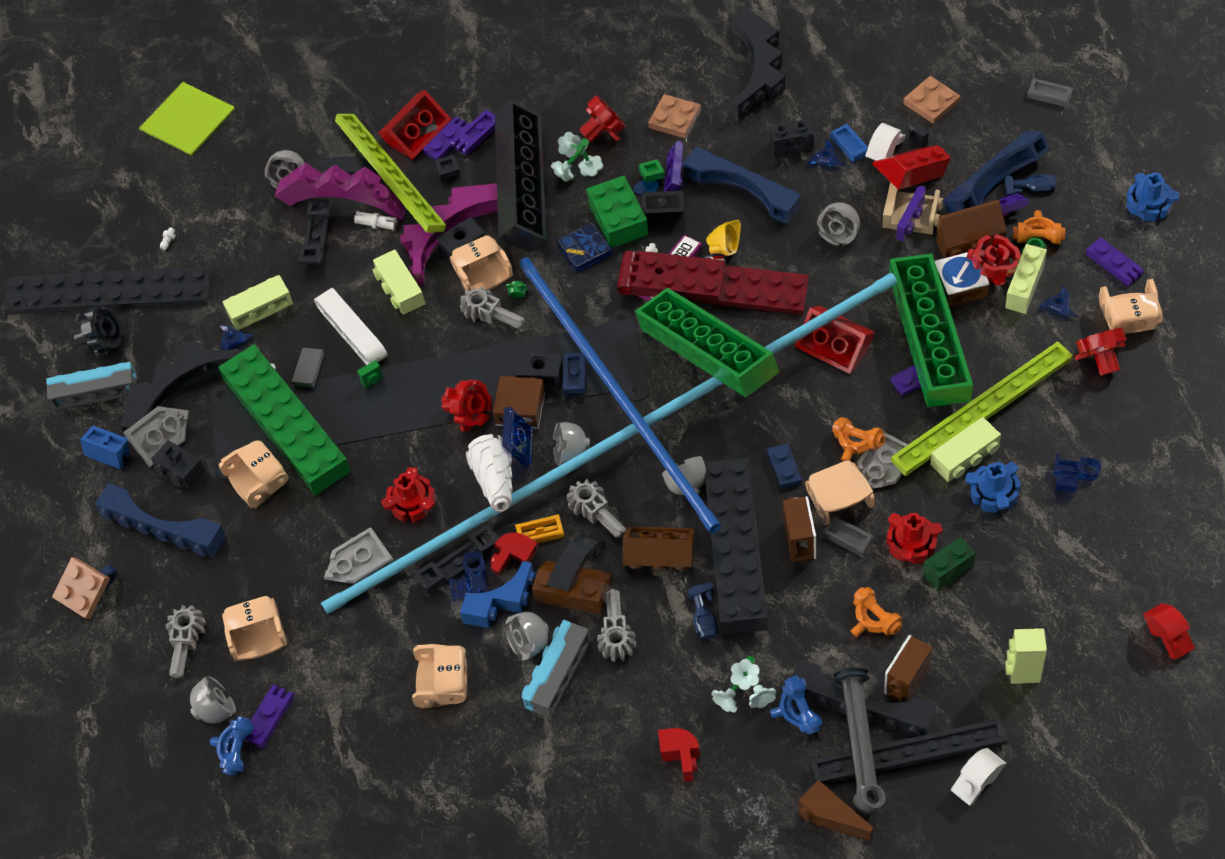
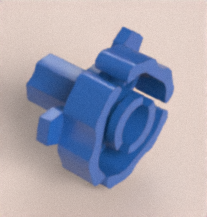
(1150, 193)
(995, 483)

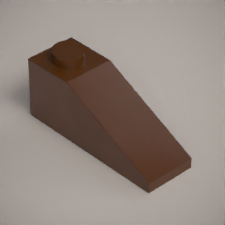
(831, 812)

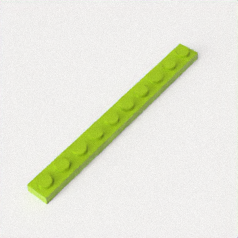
(390, 173)
(983, 406)

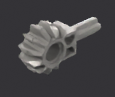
(483, 305)
(593, 508)
(615, 629)
(183, 637)

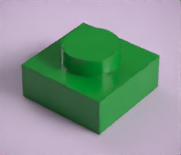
(651, 171)
(370, 374)

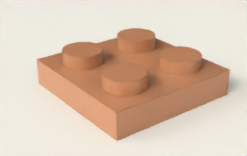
(932, 99)
(674, 116)
(81, 587)

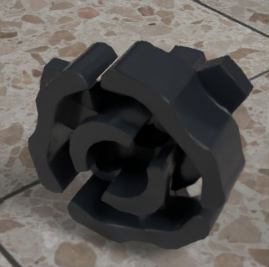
(96, 329)

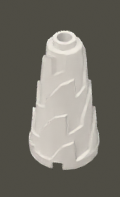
(492, 469)

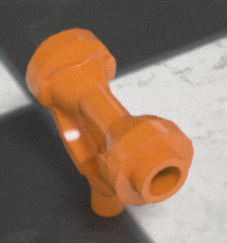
(1048, 229)
(844, 429)
(864, 601)

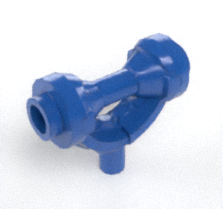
(806, 720)
(231, 759)

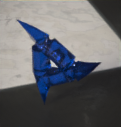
(827, 150)
(1062, 297)
(230, 331)

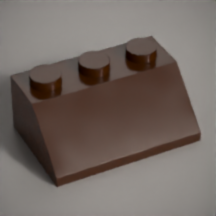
(963, 229)
(658, 547)
(586, 594)

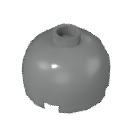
(281, 165)
(838, 223)
(569, 442)
(693, 470)
(527, 634)
(209, 702)

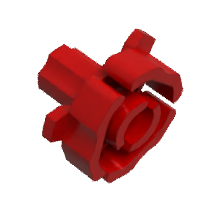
(602, 119)
(995, 261)
(1102, 347)
(466, 402)
(409, 494)
(912, 535)

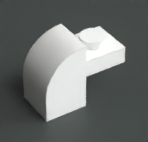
(884, 142)
(976, 774)

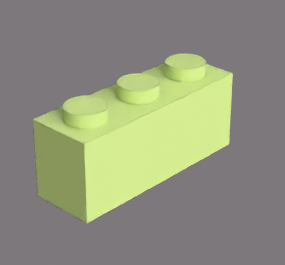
(1025, 278)
(398, 282)
(257, 302)
(965, 449)
(1026, 656)

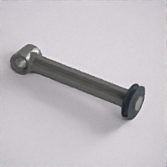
(852, 681)

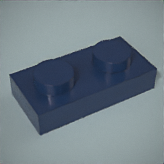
(574, 373)
(784, 466)

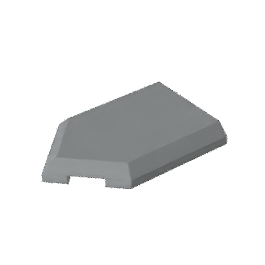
(155, 429)
(877, 464)
(357, 558)

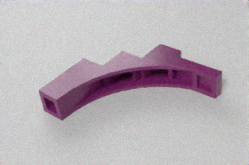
(361, 186)
(464, 203)

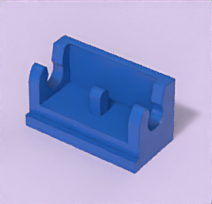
(105, 446)

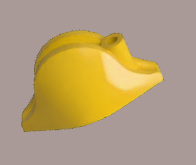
(725, 238)

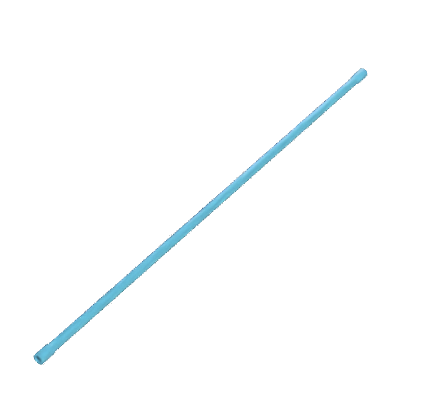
(342, 598)

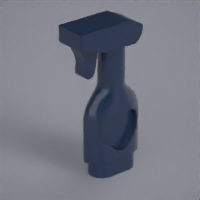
(1040, 182)
(704, 618)

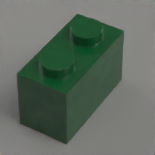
(949, 563)

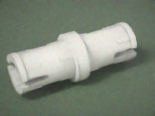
(375, 220)

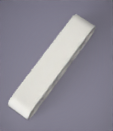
(350, 327)

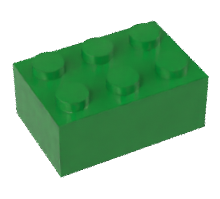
(617, 211)

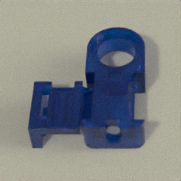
(1070, 470)
(474, 580)

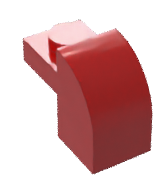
(512, 546)
(1172, 627)
(680, 745)

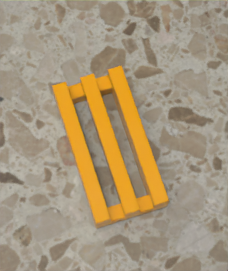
(542, 534)

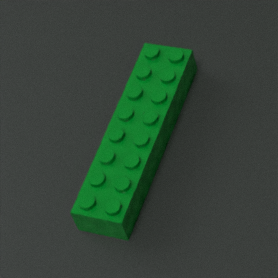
(930, 331)
(707, 342)
(285, 420)

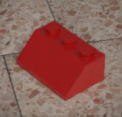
(403, 129)
(914, 166)
(837, 342)

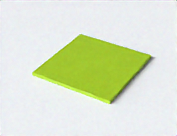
(187, 118)

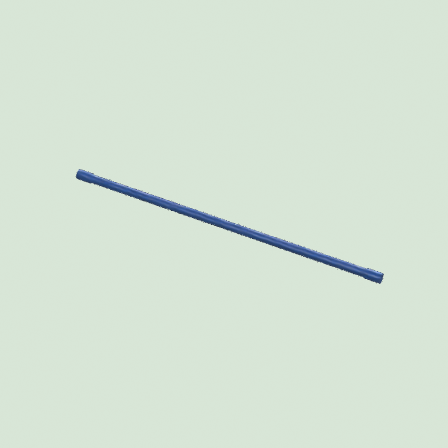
(704, 513)

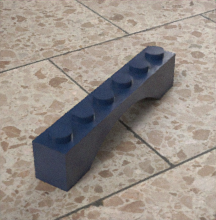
(1020, 152)
(709, 168)
(199, 534)

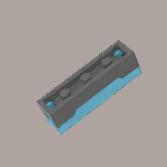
(90, 386)
(556, 668)

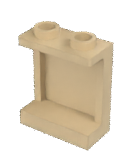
(897, 204)

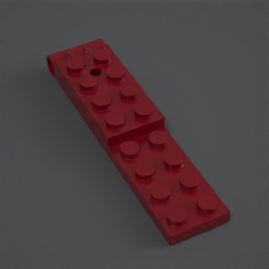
(712, 282)

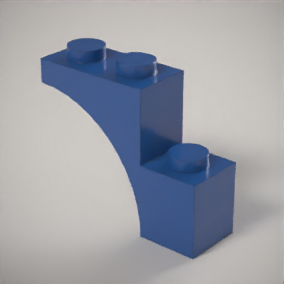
(481, 608)

